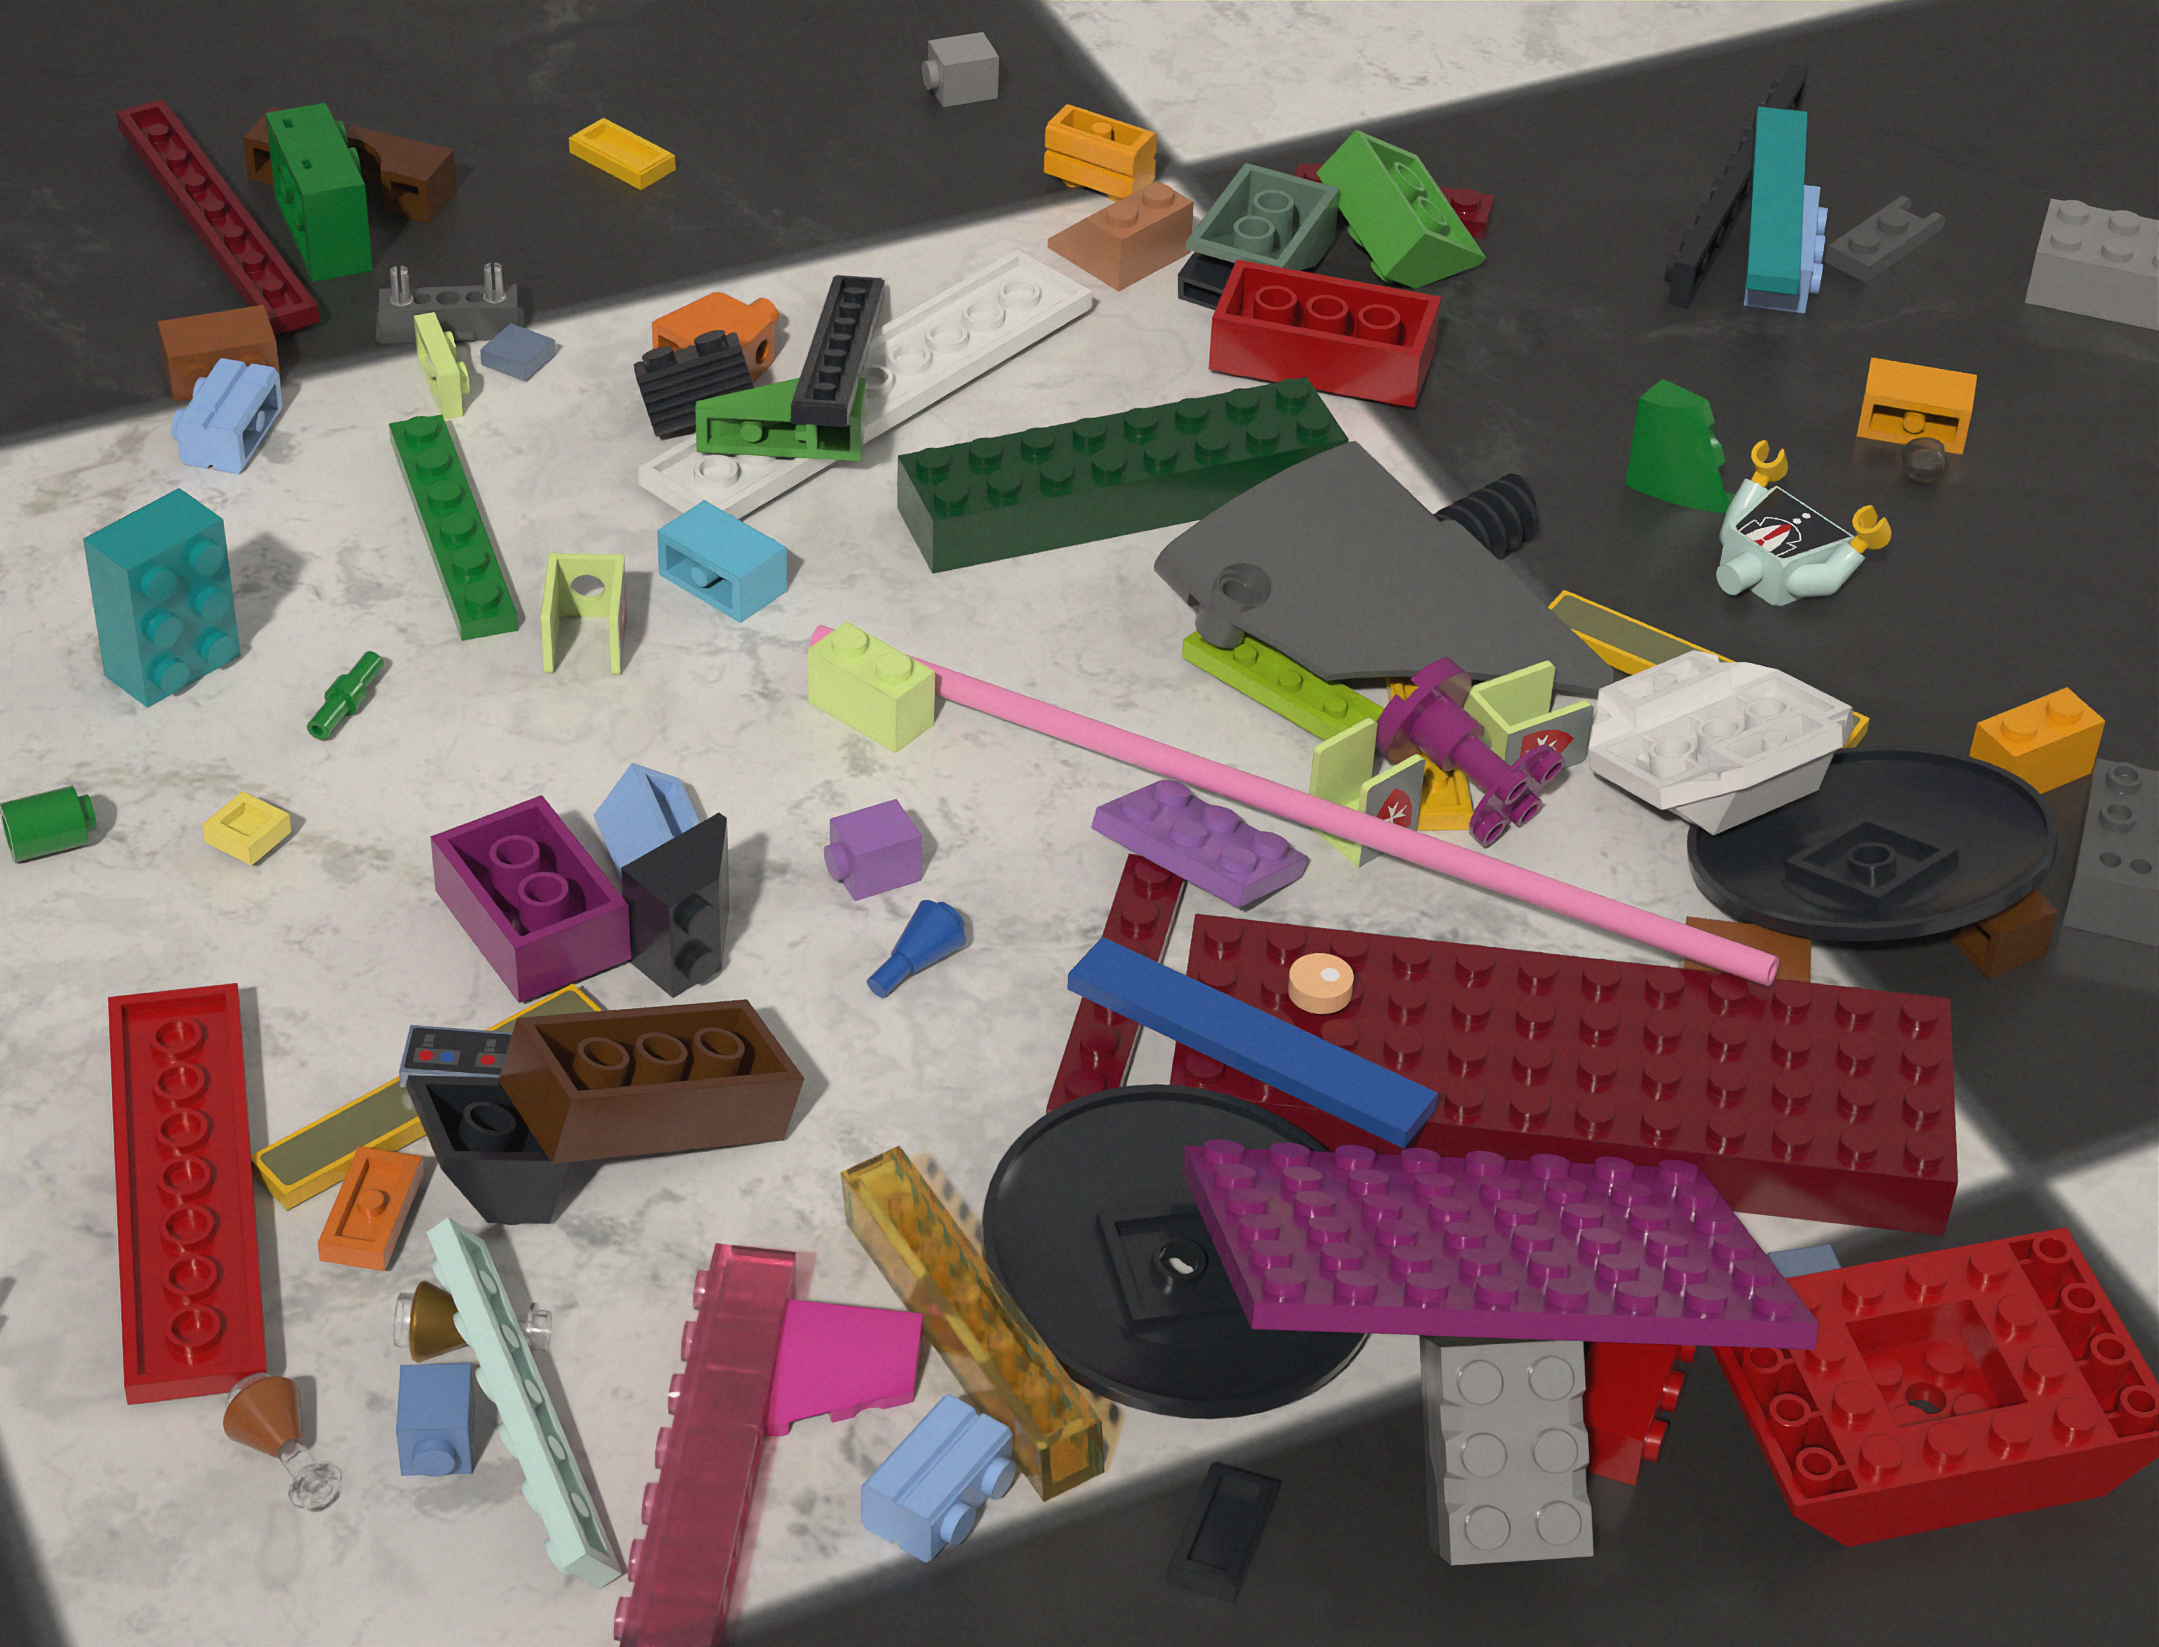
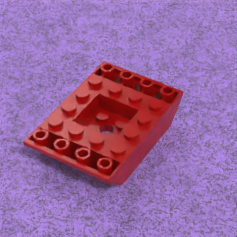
(2001, 1336)

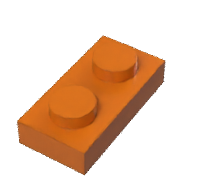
(371, 1208)

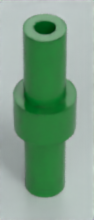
(345, 695)

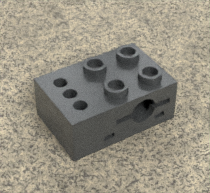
(2117, 856)

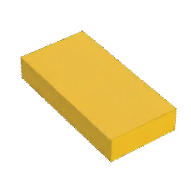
(622, 153)

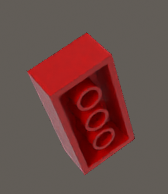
(1324, 328)

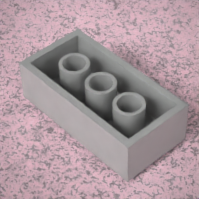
(2098, 264)

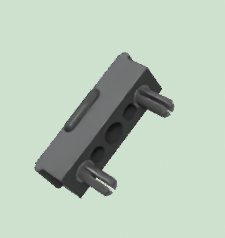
(466, 311)

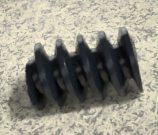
(1497, 514)

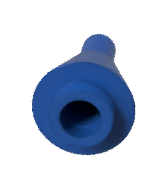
(929, 936)

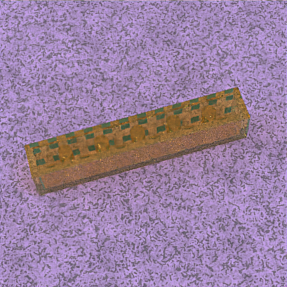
(973, 1322)

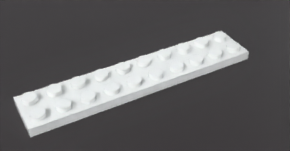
(905, 370)

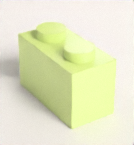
(871, 686)

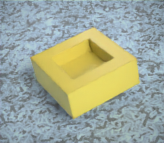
(246, 828)

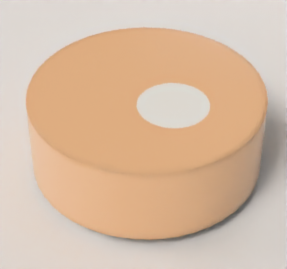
(1320, 983)

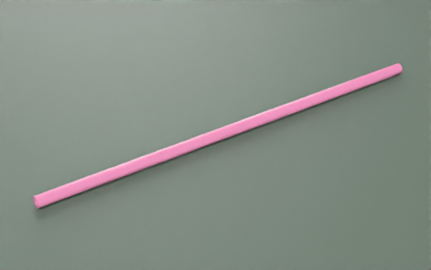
(1355, 825)

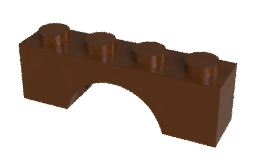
(408, 173)

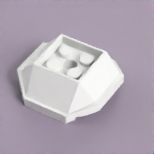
(1716, 738)

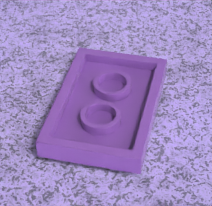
(1200, 842)

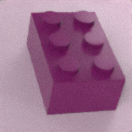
(531, 898)

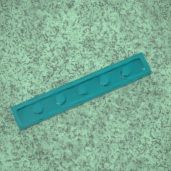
(1776, 201)

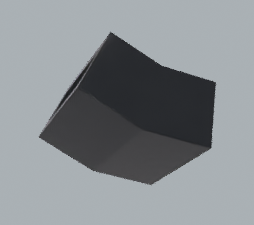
(1203, 280)

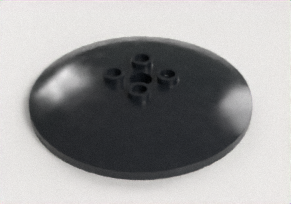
(1883, 849)
(1079, 1245)

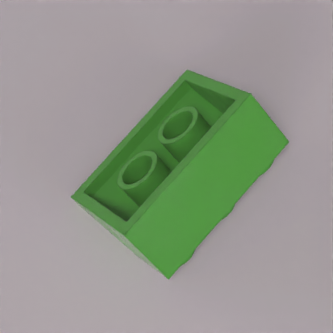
(1398, 213)

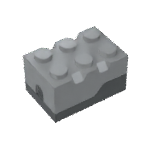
(1505, 1449)

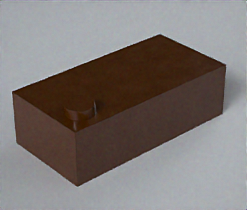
(649, 1080)

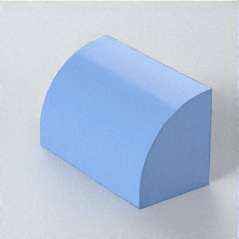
(643, 814)

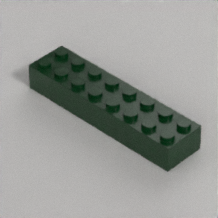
(1106, 473)

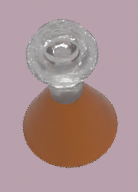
(267, 1416)

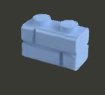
(227, 415)
(938, 1479)

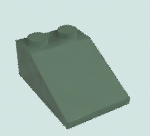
(1269, 220)

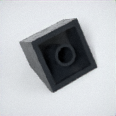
(680, 907)
(487, 1148)

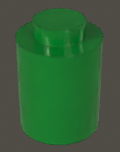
(47, 822)

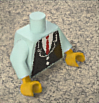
(1785, 546)

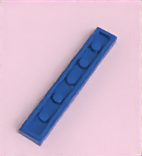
(1253, 1042)

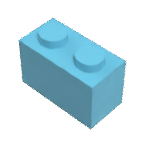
(722, 561)

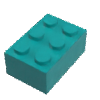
(162, 597)

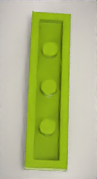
(1282, 684)

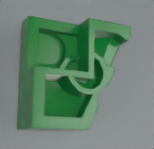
(1676, 450)

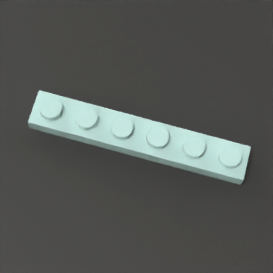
(529, 1419)

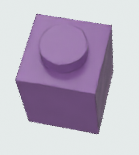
(874, 850)

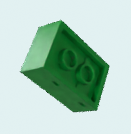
(320, 191)

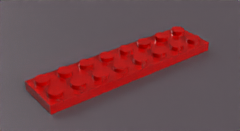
(184, 1194)

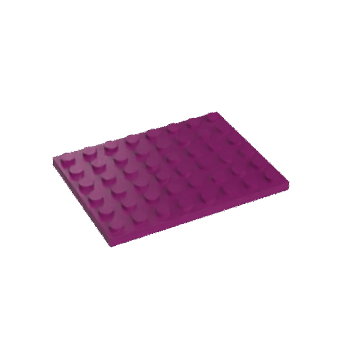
(1488, 1247)

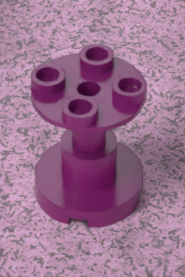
(1451, 737)

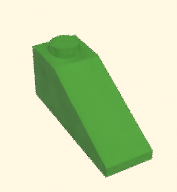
(760, 425)

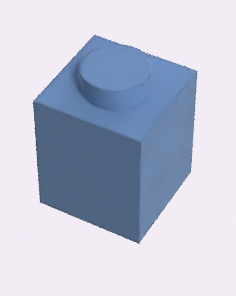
(435, 1419)

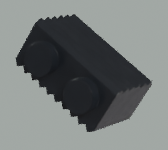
(678, 379)

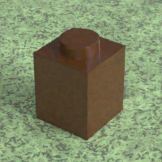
(2008, 937)

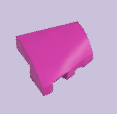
(842, 1362)

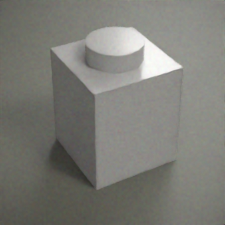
(961, 69)

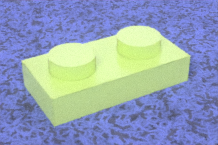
(439, 364)

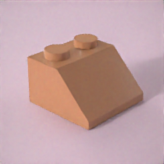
(1129, 236)

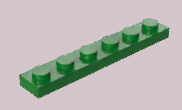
(453, 528)

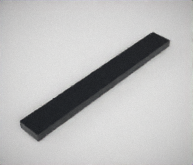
(838, 352)

